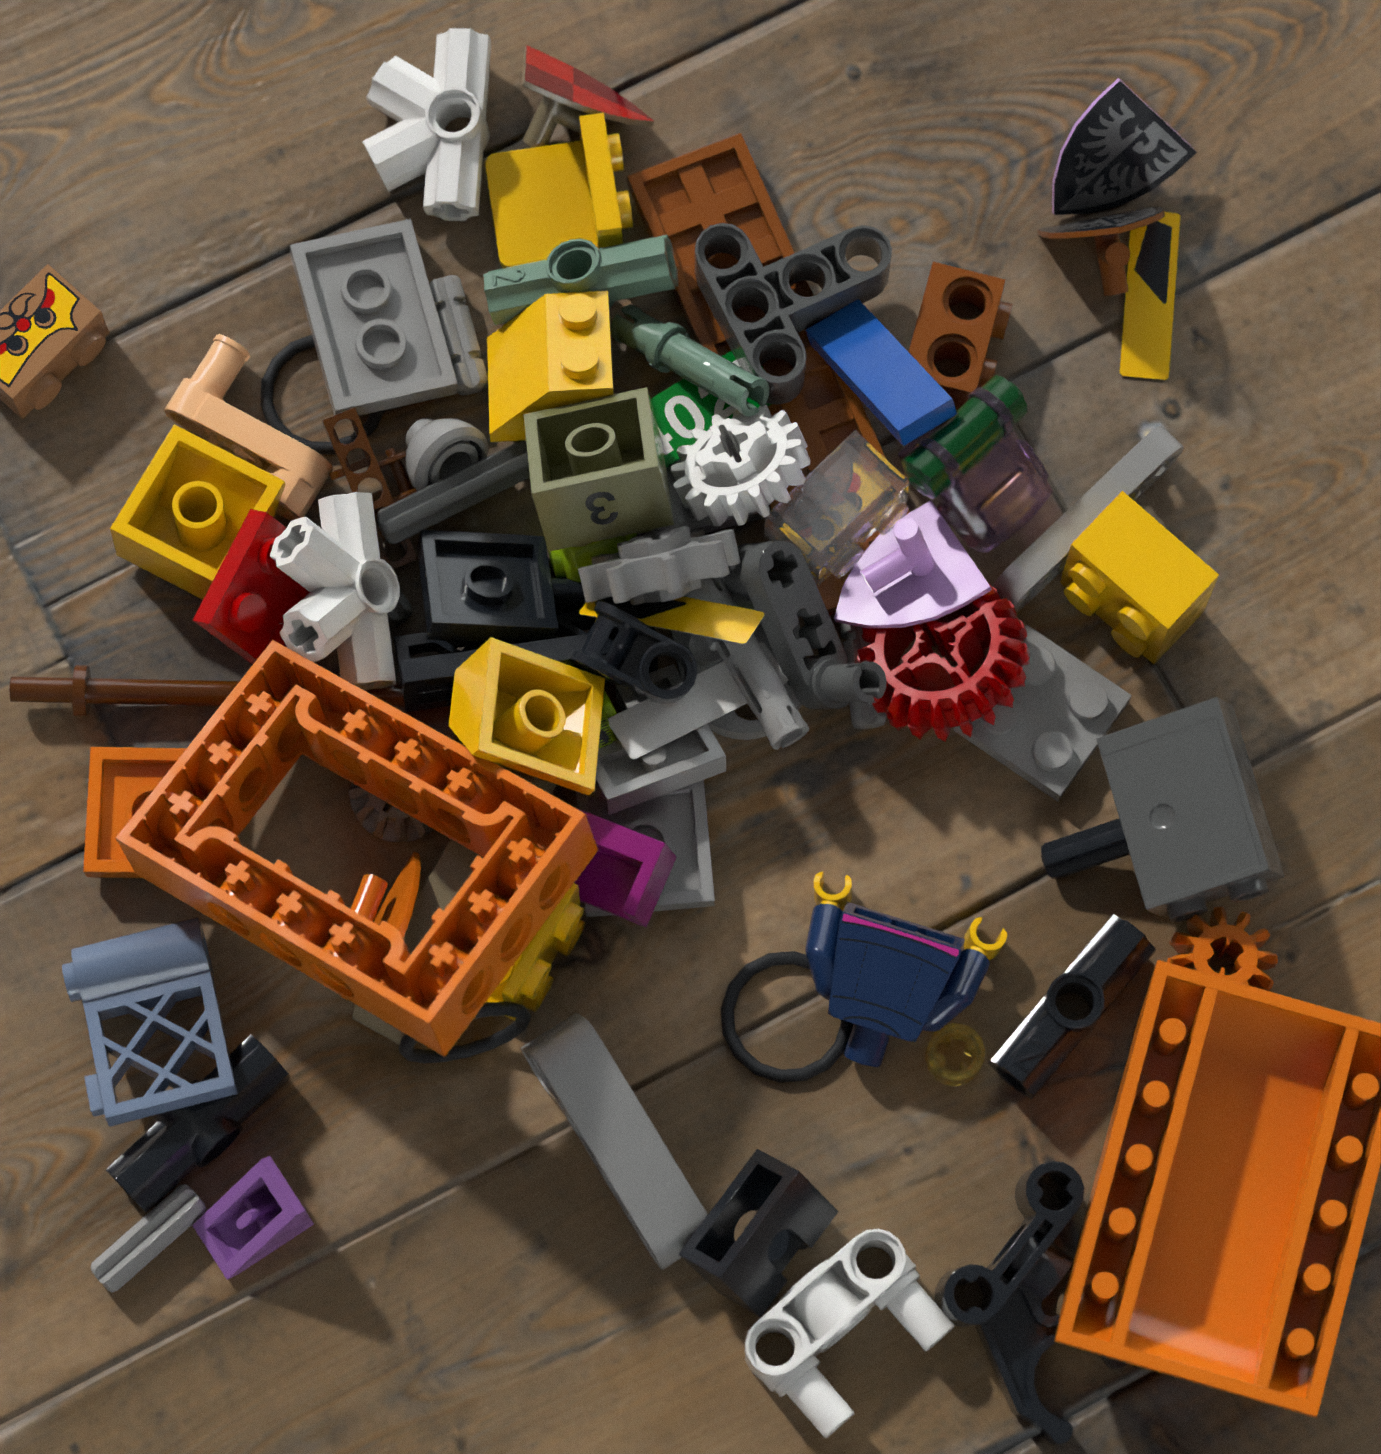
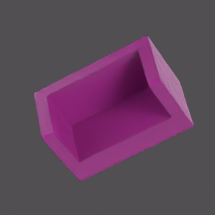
(625, 871)

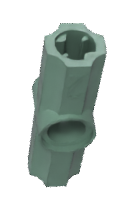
(580, 266)

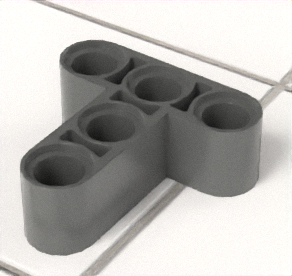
(771, 291)

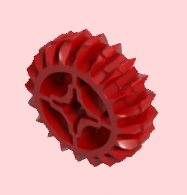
(928, 689)

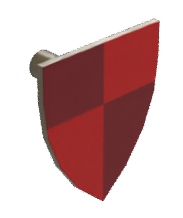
(569, 95)

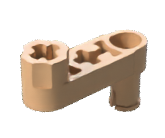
(202, 411)

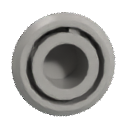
(441, 449)

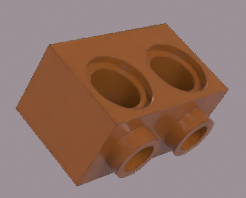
(944, 336)

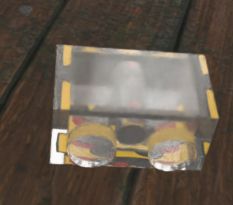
(840, 507)

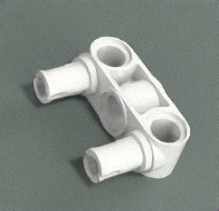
(826, 1308)

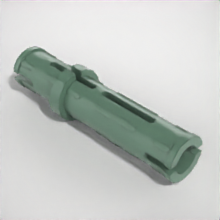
(671, 349)

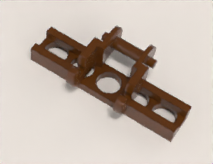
(373, 471)

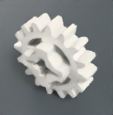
(740, 466)

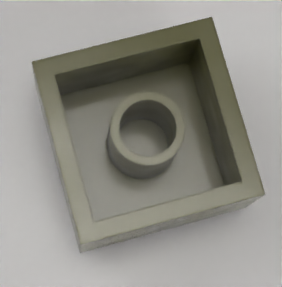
(597, 469)

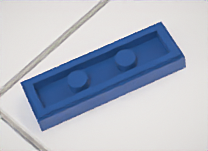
(881, 372)

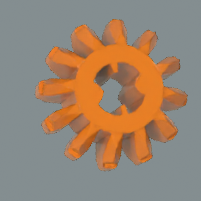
(1219, 936)

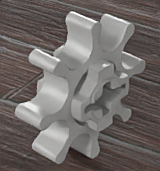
(659, 565)

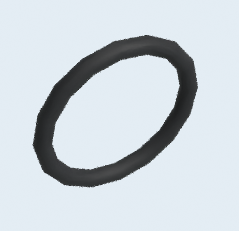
(269, 410)
(736, 1045)
(473, 1048)

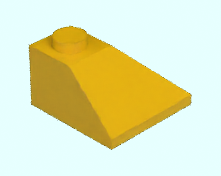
(529, 714)

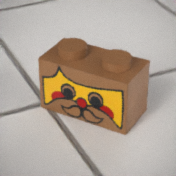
(44, 338)

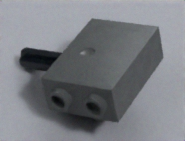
(1183, 814)

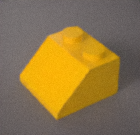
(548, 359)
(190, 510)

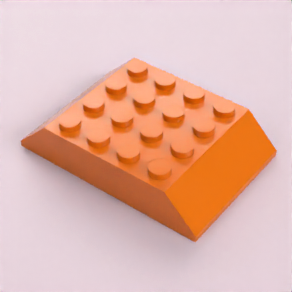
(1230, 1191)

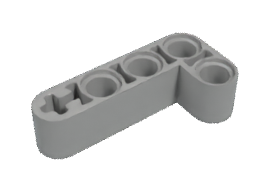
(617, 1136)

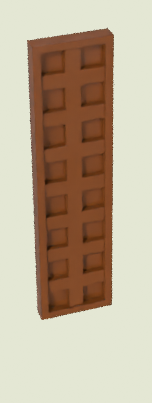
(725, 187)

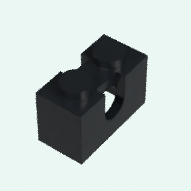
(787, 1220)

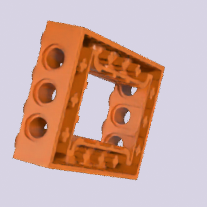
(292, 708)

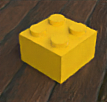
(1137, 579)

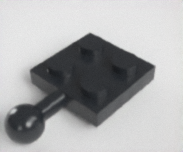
(490, 587)

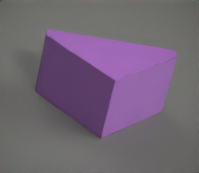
(252, 1219)

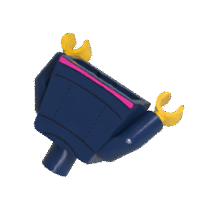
(890, 971)

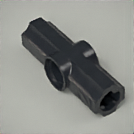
(1095, 974)
(199, 1131)

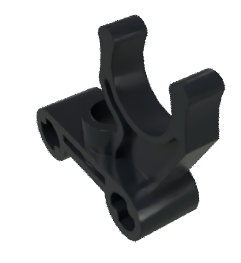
(1013, 1290)

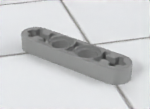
(1048, 554)

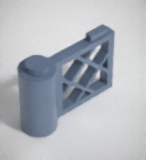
(130, 978)

